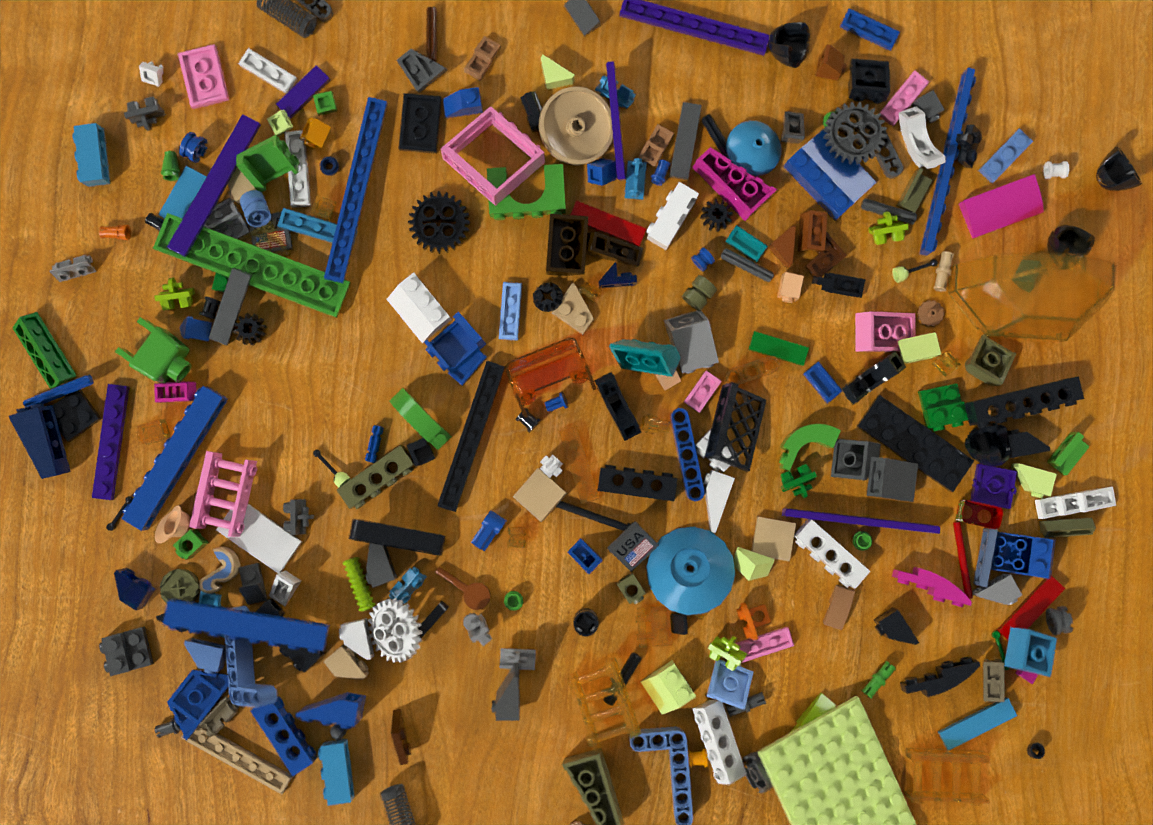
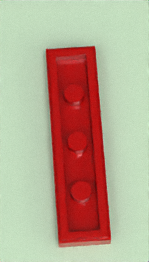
(610, 224)
(1032, 606)

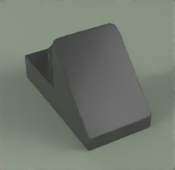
(793, 127)
(253, 584)

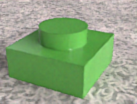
(325, 103)

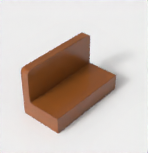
(812, 231)

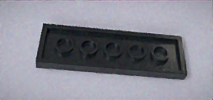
(915, 443)

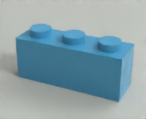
(91, 154)
(336, 772)

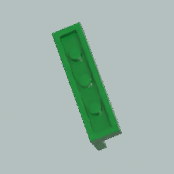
(44, 350)

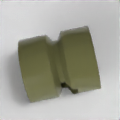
(699, 293)

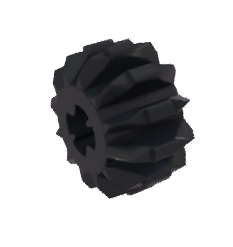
(721, 210)
(243, 330)

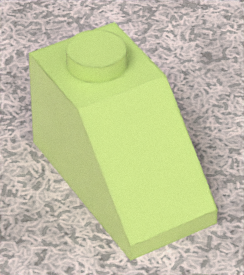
(1034, 480)

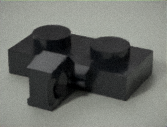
(969, 145)

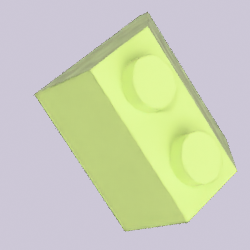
(668, 688)

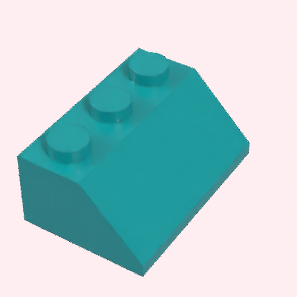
(646, 356)

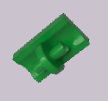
(806, 476)

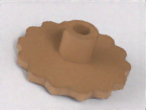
(930, 313)

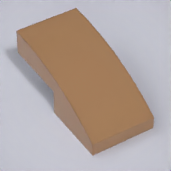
(482, 58)
(656, 145)
(839, 607)

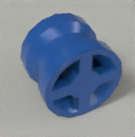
(703, 259)

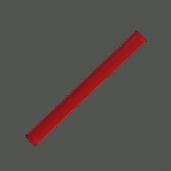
(962, 559)

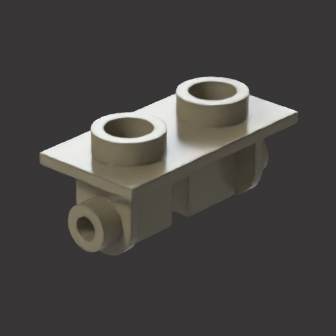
(213, 721)

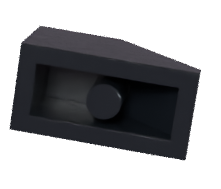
(1024, 444)
(894, 627)

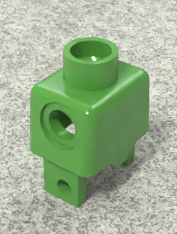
(160, 355)

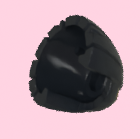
(790, 43)
(1116, 172)
(1070, 241)
(989, 445)

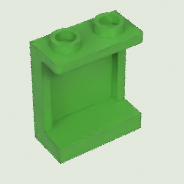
(266, 162)

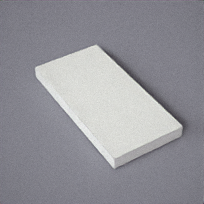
(264, 539)

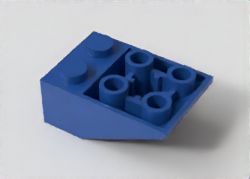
(1023, 555)
(341, 709)

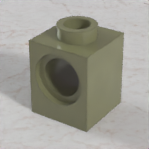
(631, 580)

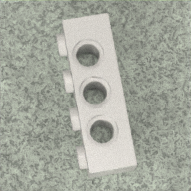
(856, 570)
(719, 742)

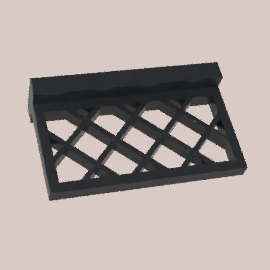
(718, 436)

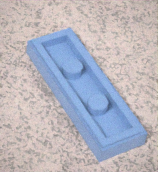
(510, 311)

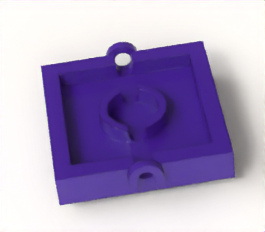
(993, 486)

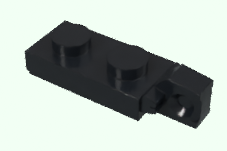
(841, 284)

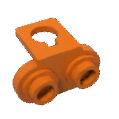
(746, 614)

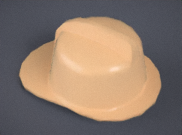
(172, 525)

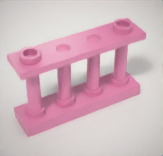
(205, 498)

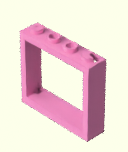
(509, 129)

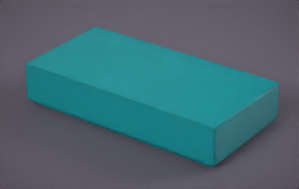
(746, 243)

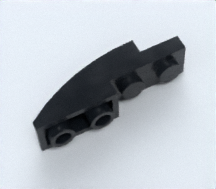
(947, 677)

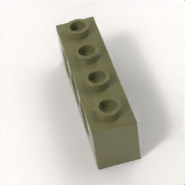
(349, 490)

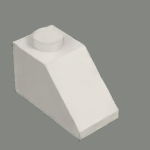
(356, 637)

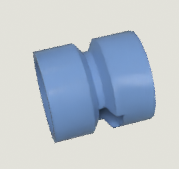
(255, 208)

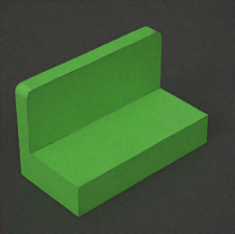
(1068, 453)

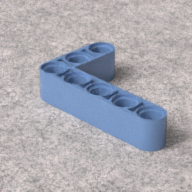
(241, 674)
(676, 767)

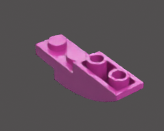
(938, 586)

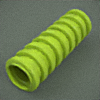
(358, 584)

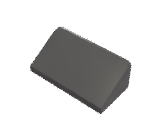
(582, 15)

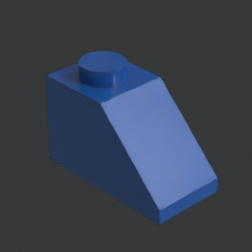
(463, 103)

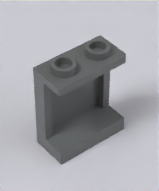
(892, 479)

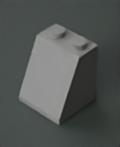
(693, 341)

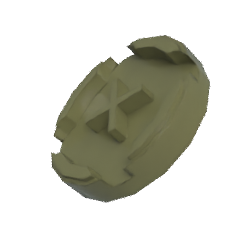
(179, 585)

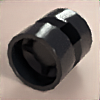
(585, 622)

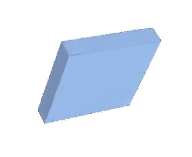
(730, 685)

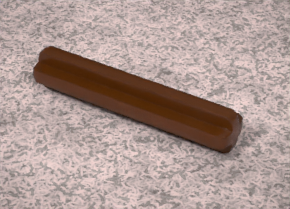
(431, 33)

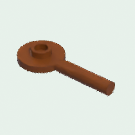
(475, 595)

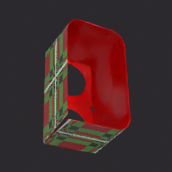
(996, 514)

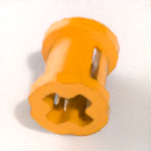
(697, 758)

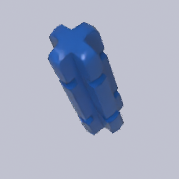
(374, 444)

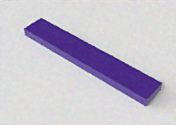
(616, 122)

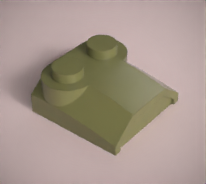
(989, 361)

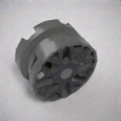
(1059, 620)

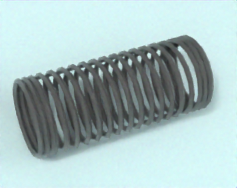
(307, 32)
(395, 792)

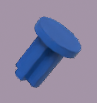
(556, 402)

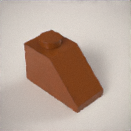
(830, 64)

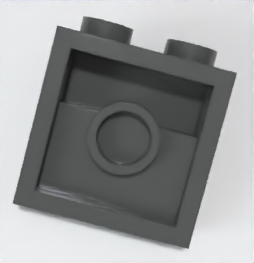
(126, 651)

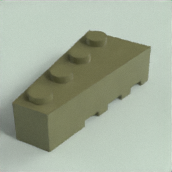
(593, 781)

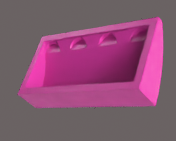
(1002, 206)

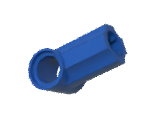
(490, 527)

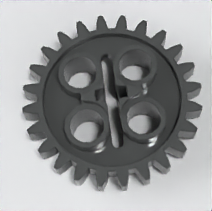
(865, 120)

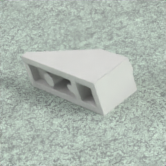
(716, 495)

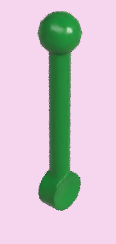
(995, 634)

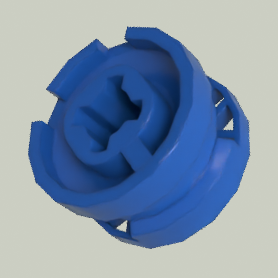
(193, 147)

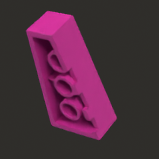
(733, 183)

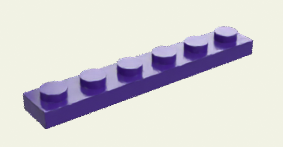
(110, 442)

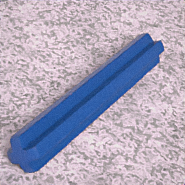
(59, 391)

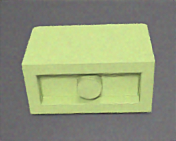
(919, 348)

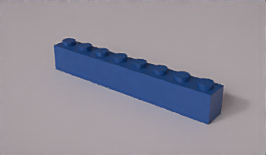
(174, 458)
(246, 624)

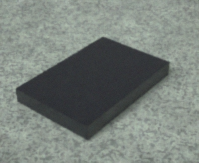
(420, 123)

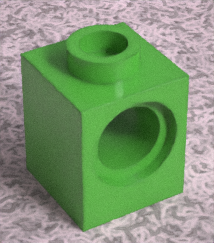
(197, 540)

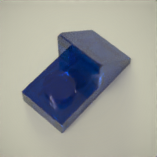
(611, 279)

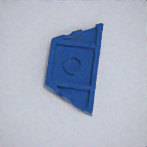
(196, 699)

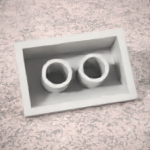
(418, 308)

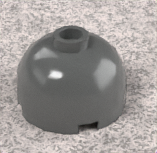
(757, 773)

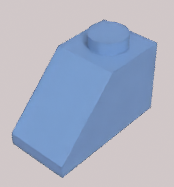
(206, 654)

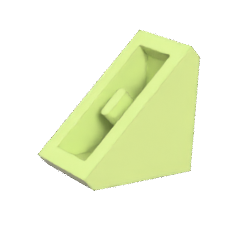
(555, 75)
(752, 564)

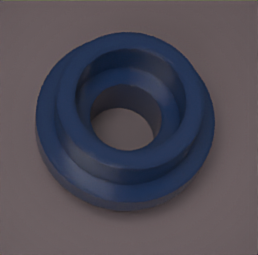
(325, 162)

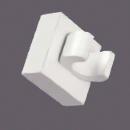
(151, 73)

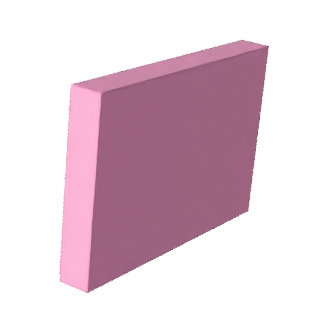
(203, 76)

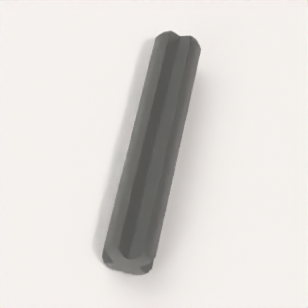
(880, 208)
(747, 265)

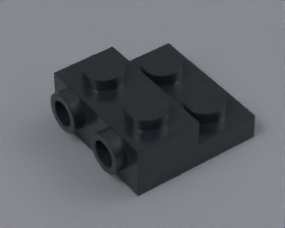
(869, 80)

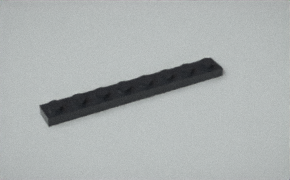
(471, 436)

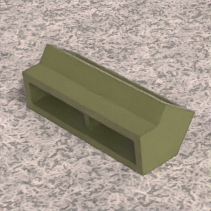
(1067, 527)

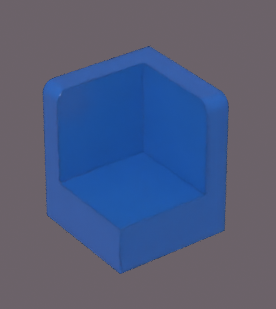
(602, 171)

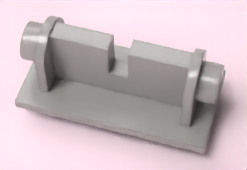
(65, 270)

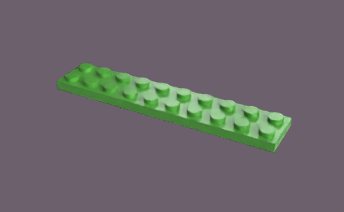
(268, 270)

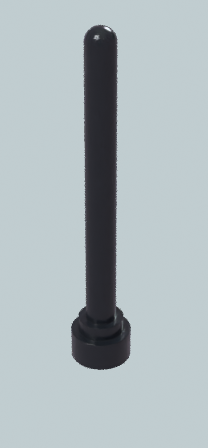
(593, 516)

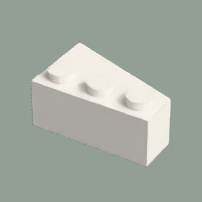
(672, 215)

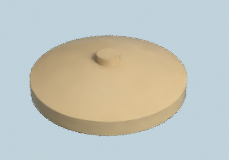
(576, 125)

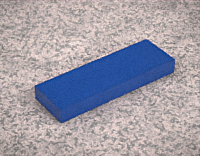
(869, 29)

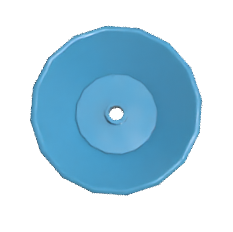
(695, 590)

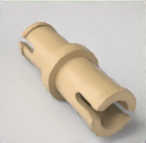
(943, 271)

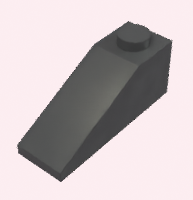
(379, 566)
(508, 697)

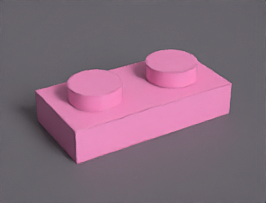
(702, 391)

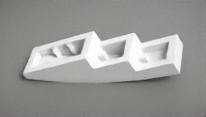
(1075, 502)

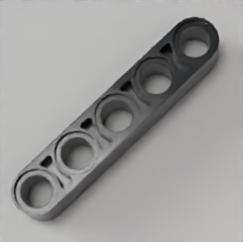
(397, 537)

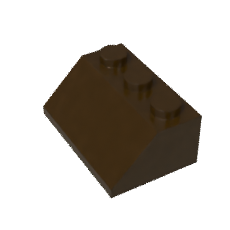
(566, 245)

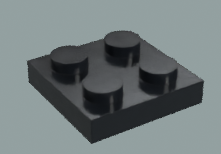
(75, 415)

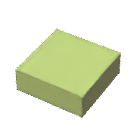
(280, 122)

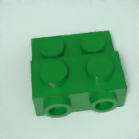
(942, 407)

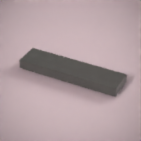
(685, 141)
(230, 306)

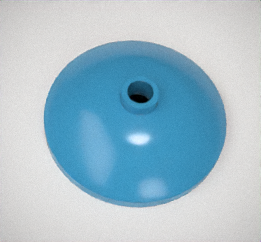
(744, 151)

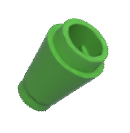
(170, 166)

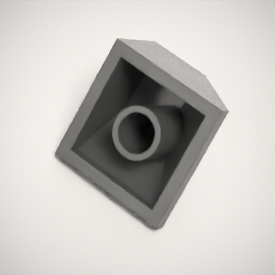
(853, 458)

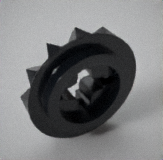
(548, 305)

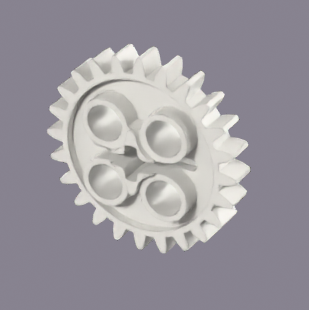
(394, 630)

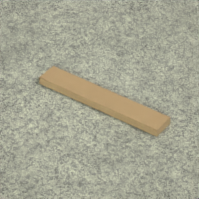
(241, 759)

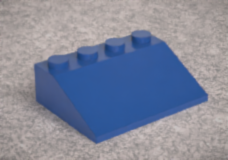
(828, 179)

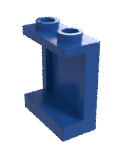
(455, 344)

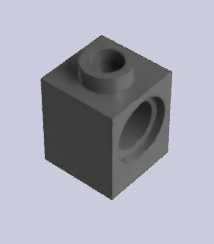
(930, 106)

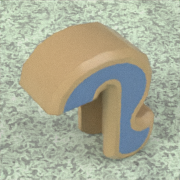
(225, 573)

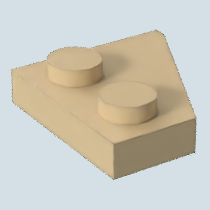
(574, 310)

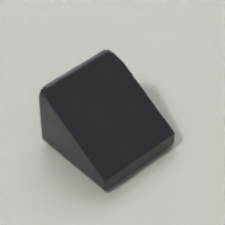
(679, 623)

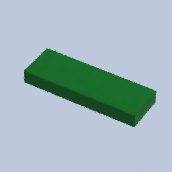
(779, 348)

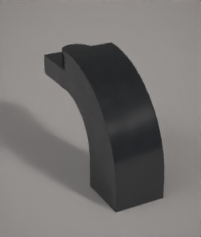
(873, 377)
(617, 406)

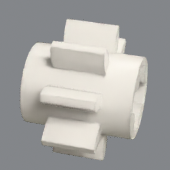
(551, 466)

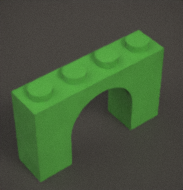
(550, 202)

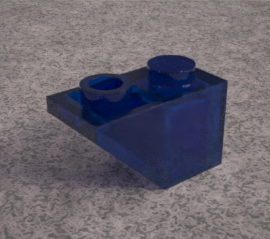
(131, 589)

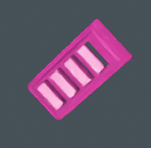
(187, 391)

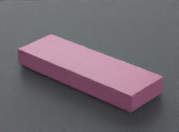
(903, 98)
(766, 643)

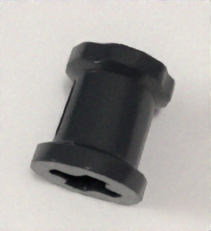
(210, 308)
(529, 422)

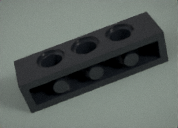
(666, 492)

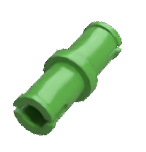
(878, 679)

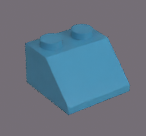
(1030, 651)

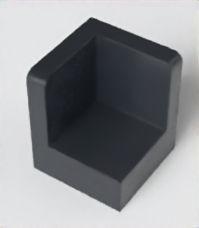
(420, 452)

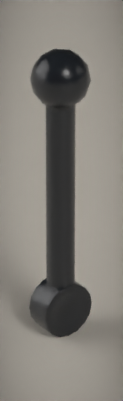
(111, 526)

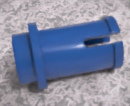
(660, 172)

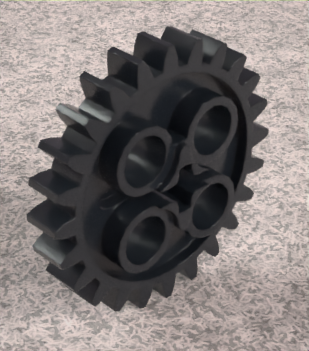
(438, 239)

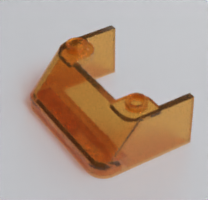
(546, 368)

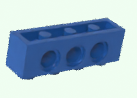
(283, 745)

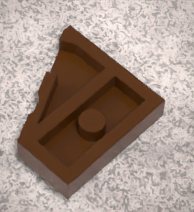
(399, 737)

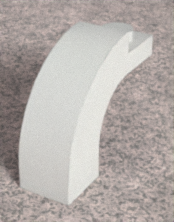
(917, 139)

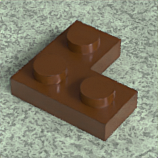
(826, 259)

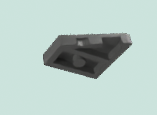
(420, 69)

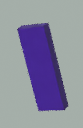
(303, 91)

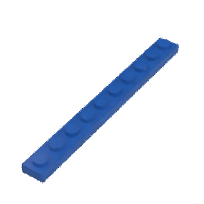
(946, 169)
(355, 190)

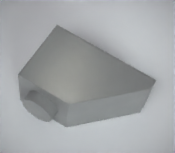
(1000, 589)

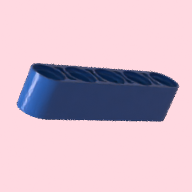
(690, 445)

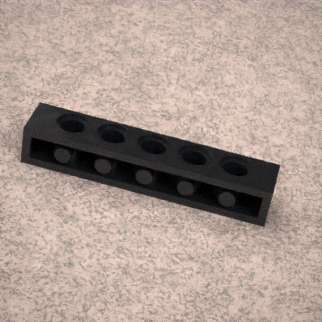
(1069, 389)

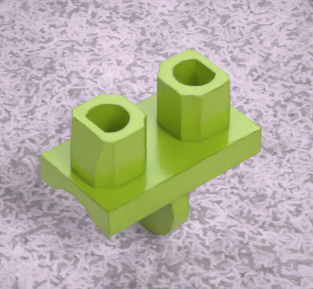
(896, 229)
(166, 298)
(728, 650)

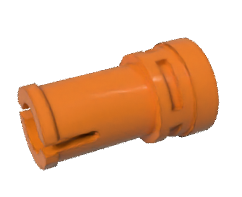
(120, 232)

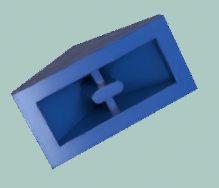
(585, 556)

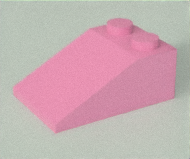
(882, 330)

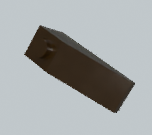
(612, 249)

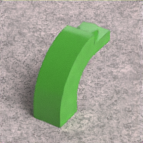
(419, 419)
(818, 433)

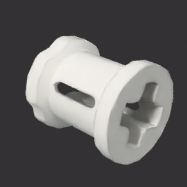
(1056, 170)

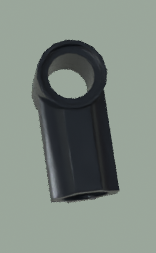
(533, 109)

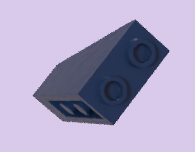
(41, 439)

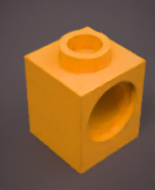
(314, 133)

